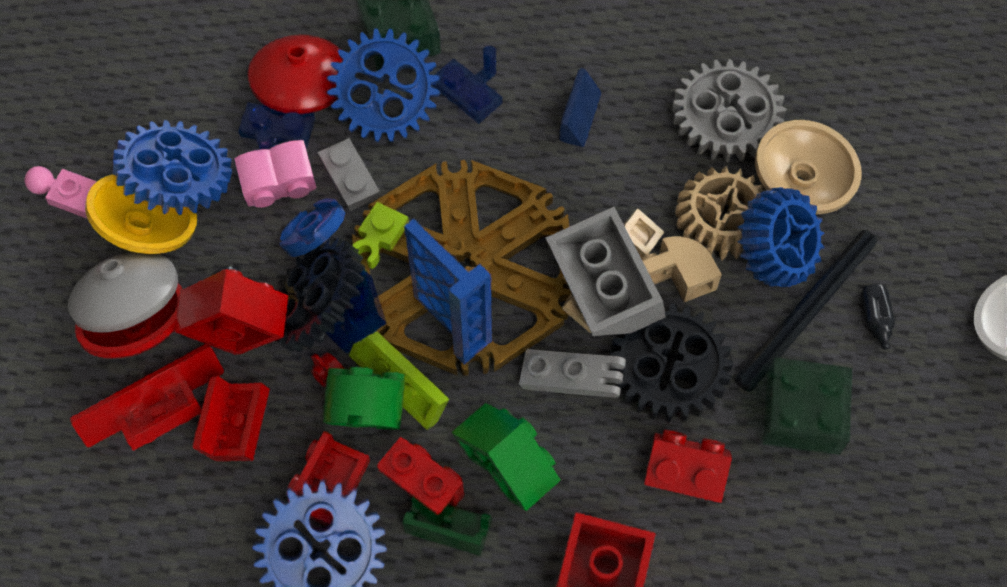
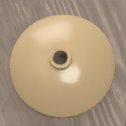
(817, 156)

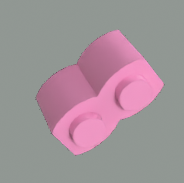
(275, 173)

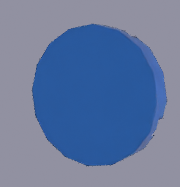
(312, 229)

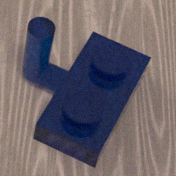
(469, 90)
(275, 127)
(361, 320)

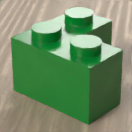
(508, 453)

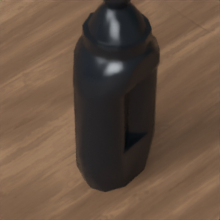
(878, 312)

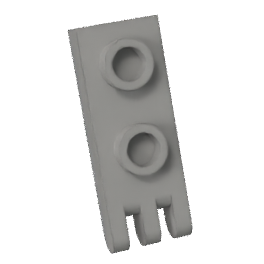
(571, 373)

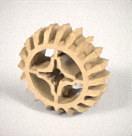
(700, 199)

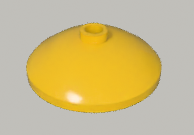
(132, 224)

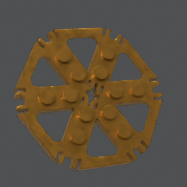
(486, 247)

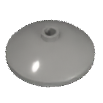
(122, 291)

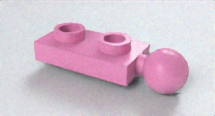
(64, 192)

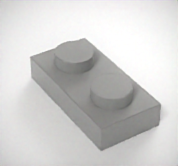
(349, 174)

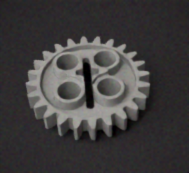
(727, 109)

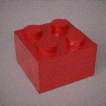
(232, 312)
(605, 554)

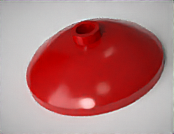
(293, 73)
(134, 339)

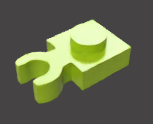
(380, 230)

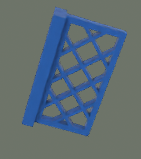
(450, 292)

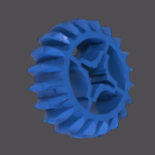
(781, 237)

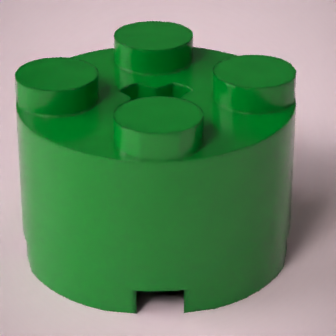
(363, 398)

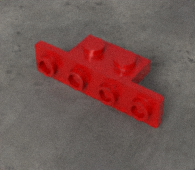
(152, 403)

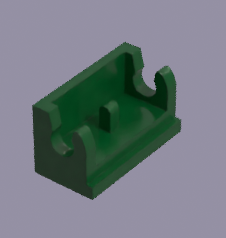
(451, 527)

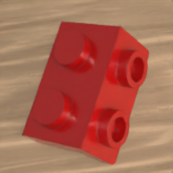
(231, 420)
(333, 464)
(688, 466)
(422, 477)

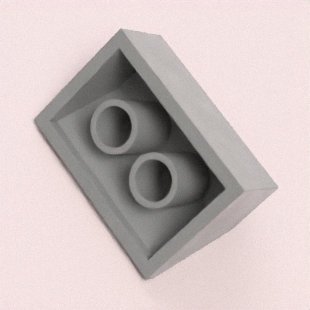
(607, 275)

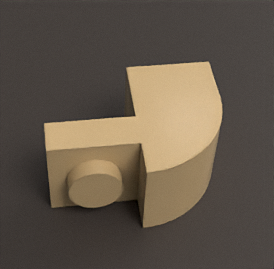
(687, 264)

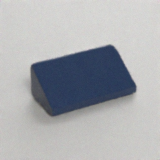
(579, 110)

